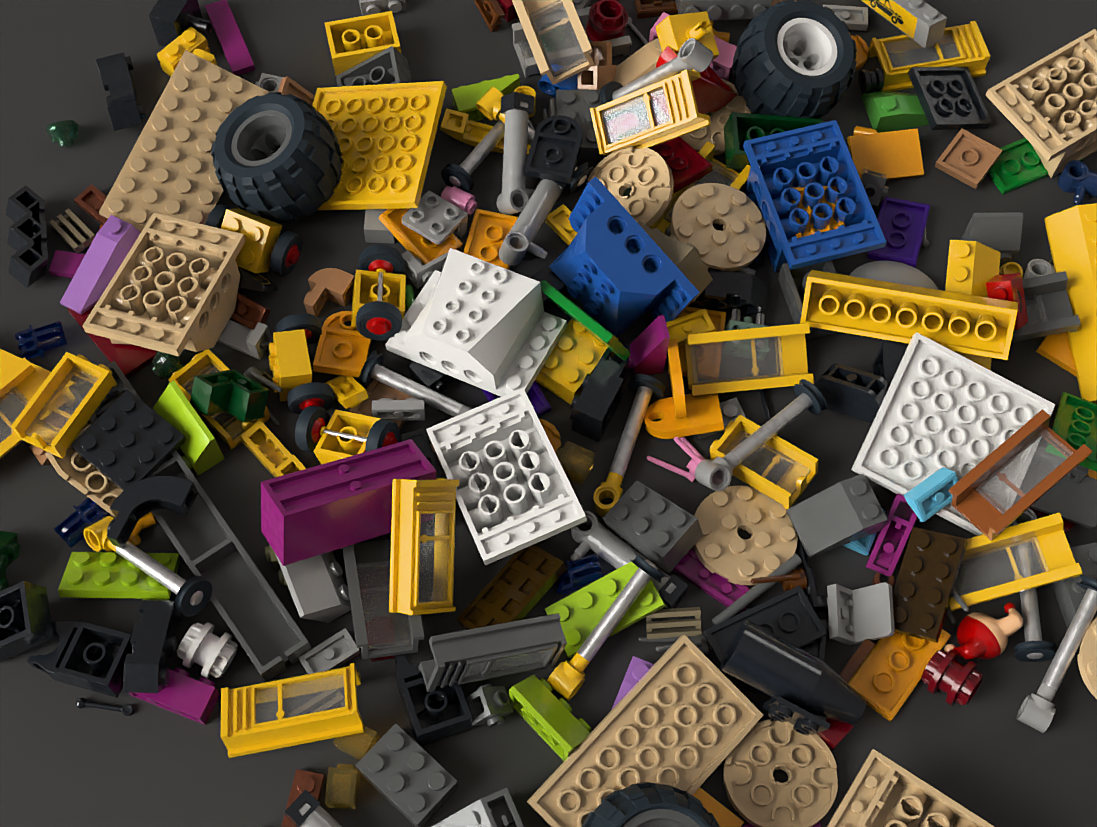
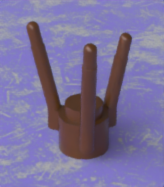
(791, 580)

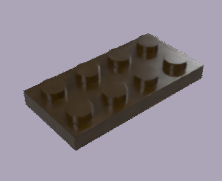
(926, 583)
(514, 589)

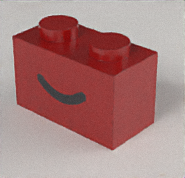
(1009, 288)

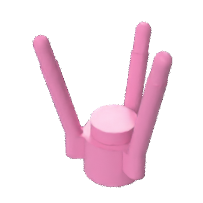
(691, 451)

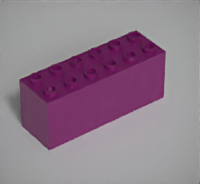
(337, 501)

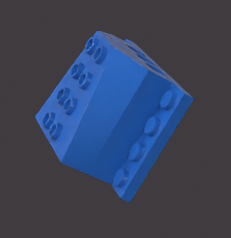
(810, 159)
(618, 266)

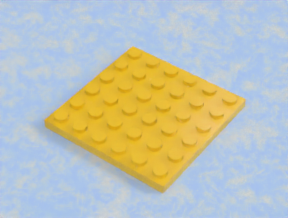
(383, 141)

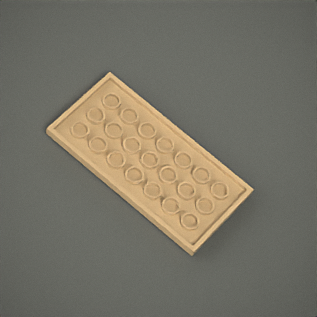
(172, 159)
(662, 732)

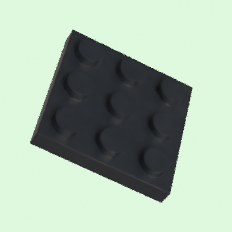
(949, 98)
(128, 441)

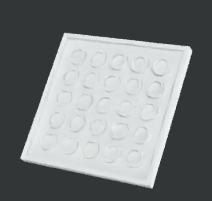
(941, 416)

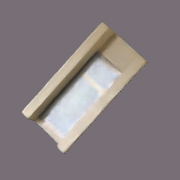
(555, 37)

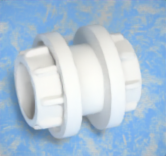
(207, 650)

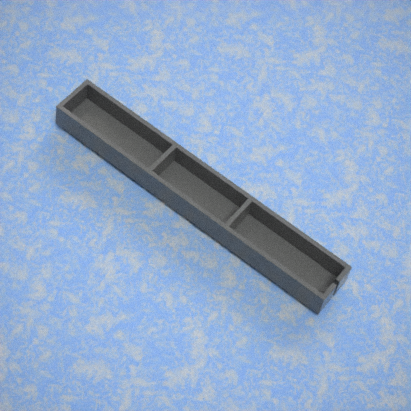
(238, 586)

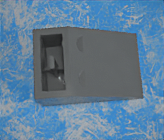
(490, 811)

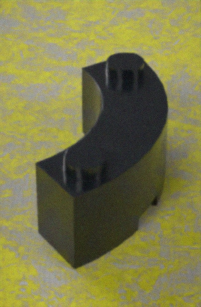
(123, 100)

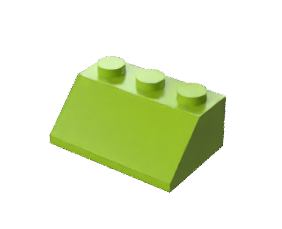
(200, 448)
(548, 715)

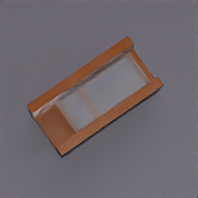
(1015, 476)

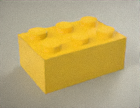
(360, 38)
(570, 362)

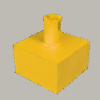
(679, 28)

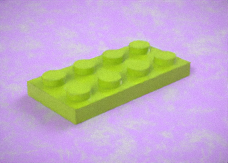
(113, 577)
(587, 606)

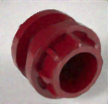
(606, 20)
(952, 677)

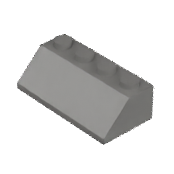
(317, 587)

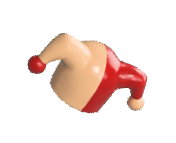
(984, 635)

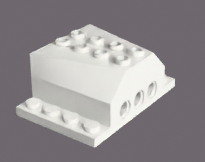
(479, 326)
(506, 476)

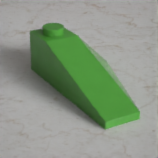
(893, 111)

